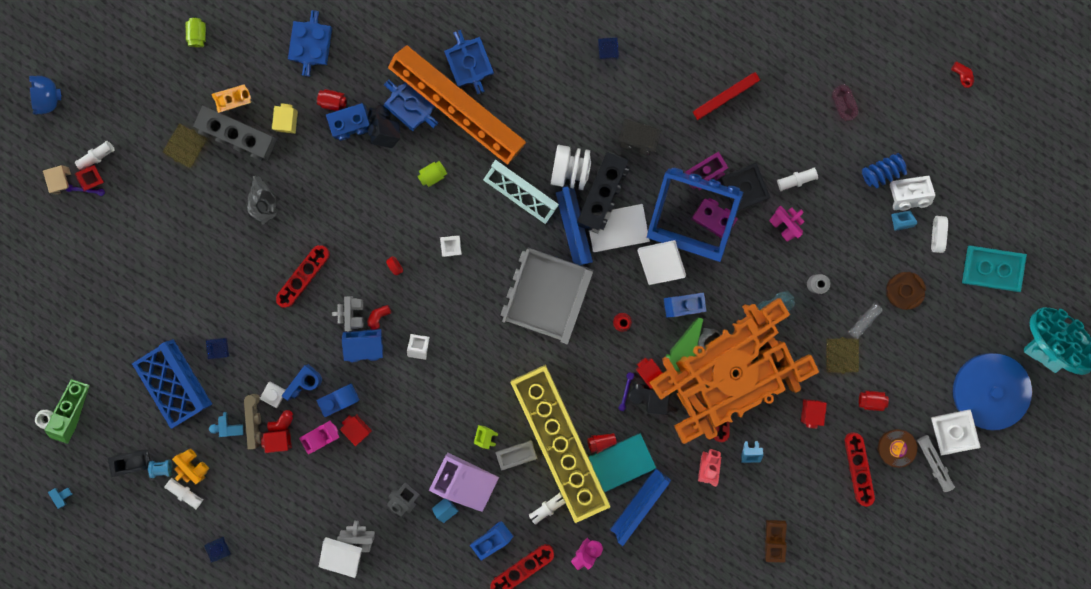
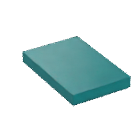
(994, 268)
(622, 462)

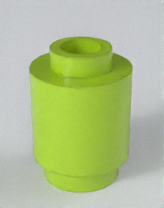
(195, 32)
(432, 174)

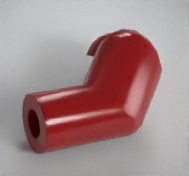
(965, 73)
(375, 316)
(282, 423)

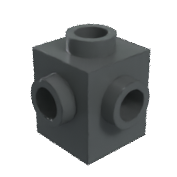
(402, 499)

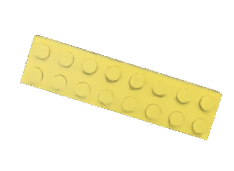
(560, 443)

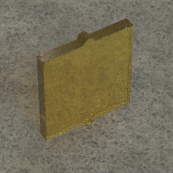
(184, 145)
(842, 355)

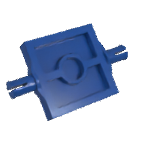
(310, 43)
(469, 62)
(409, 106)

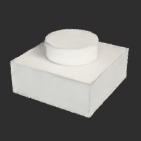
(450, 246)
(272, 394)

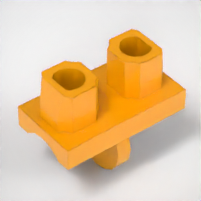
(232, 98)
(187, 470)

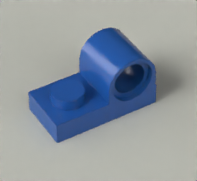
(685, 305)
(301, 381)
(338, 400)
(492, 541)

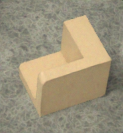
(56, 178)

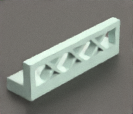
(528, 188)

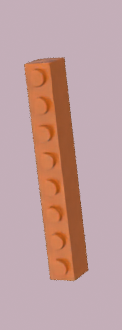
(456, 104)

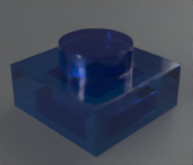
(608, 48)
(217, 348)
(217, 549)

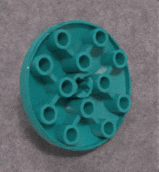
(1059, 343)

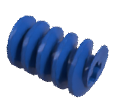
(883, 170)

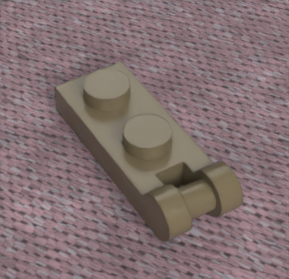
(252, 420)

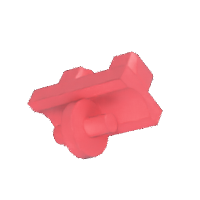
(710, 467)

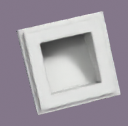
(418, 346)

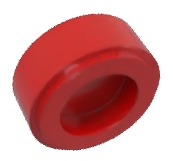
(394, 266)

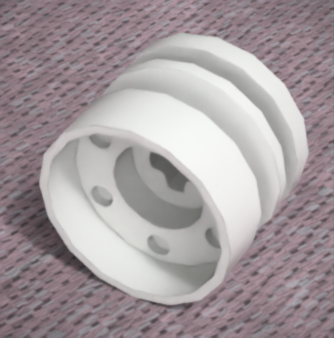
(570, 167)

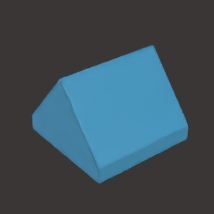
(903, 220)
(444, 510)

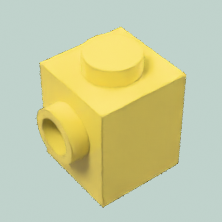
(285, 119)

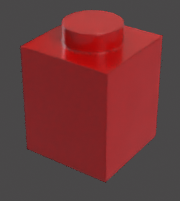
(89, 178)
(648, 370)
(813, 413)
(355, 429)
(276, 441)

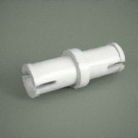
(94, 155)
(797, 179)
(183, 493)
(547, 508)

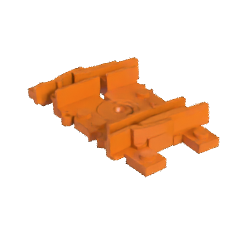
(715, 367)

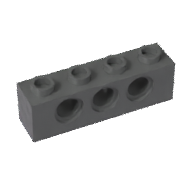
(208, 118)

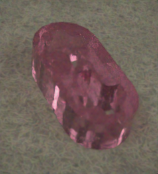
(849, 100)

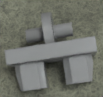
(349, 305)
(357, 535)

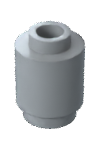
(812, 284)

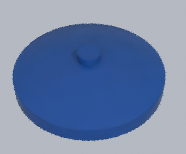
(993, 389)

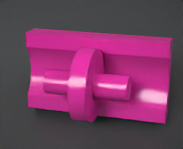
(782, 216)
(587, 554)

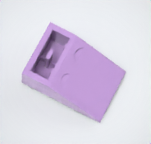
(463, 483)

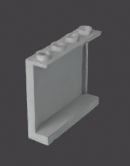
(546, 294)

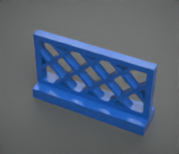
(575, 235)
(192, 388)
(640, 505)

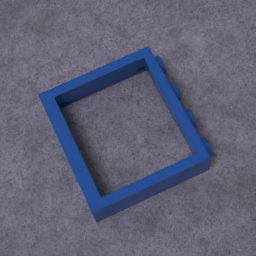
(683, 242)

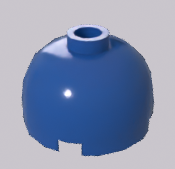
(43, 94)

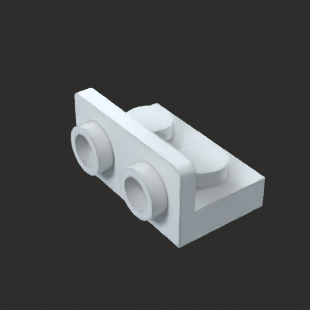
(912, 193)

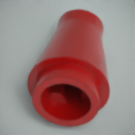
(616, 322)
(601, 442)

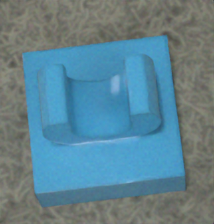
(751, 454)
(58, 497)

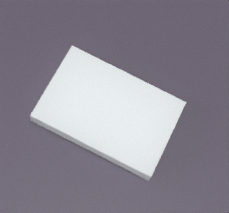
(624, 228)

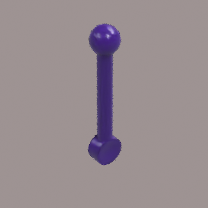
(100, 192)
(630, 376)

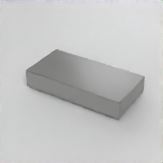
(516, 455)

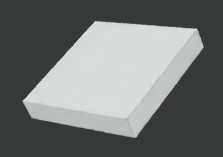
(661, 262)
(955, 432)
(340, 557)

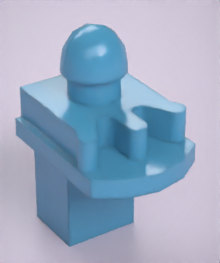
(225, 429)

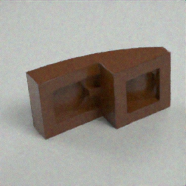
(775, 541)

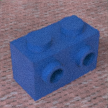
(349, 121)
(362, 345)

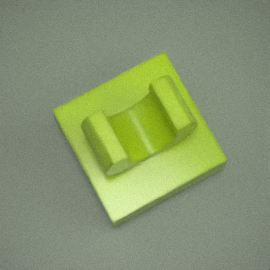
(484, 436)

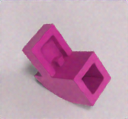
(319, 437)

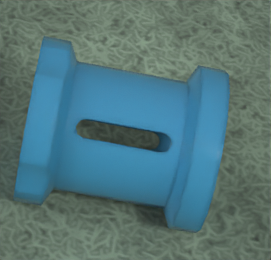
(160, 468)

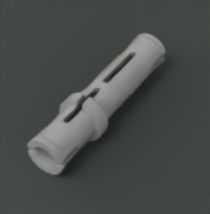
(936, 463)

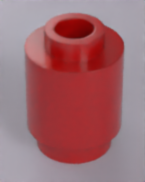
(331, 100)
(873, 400)

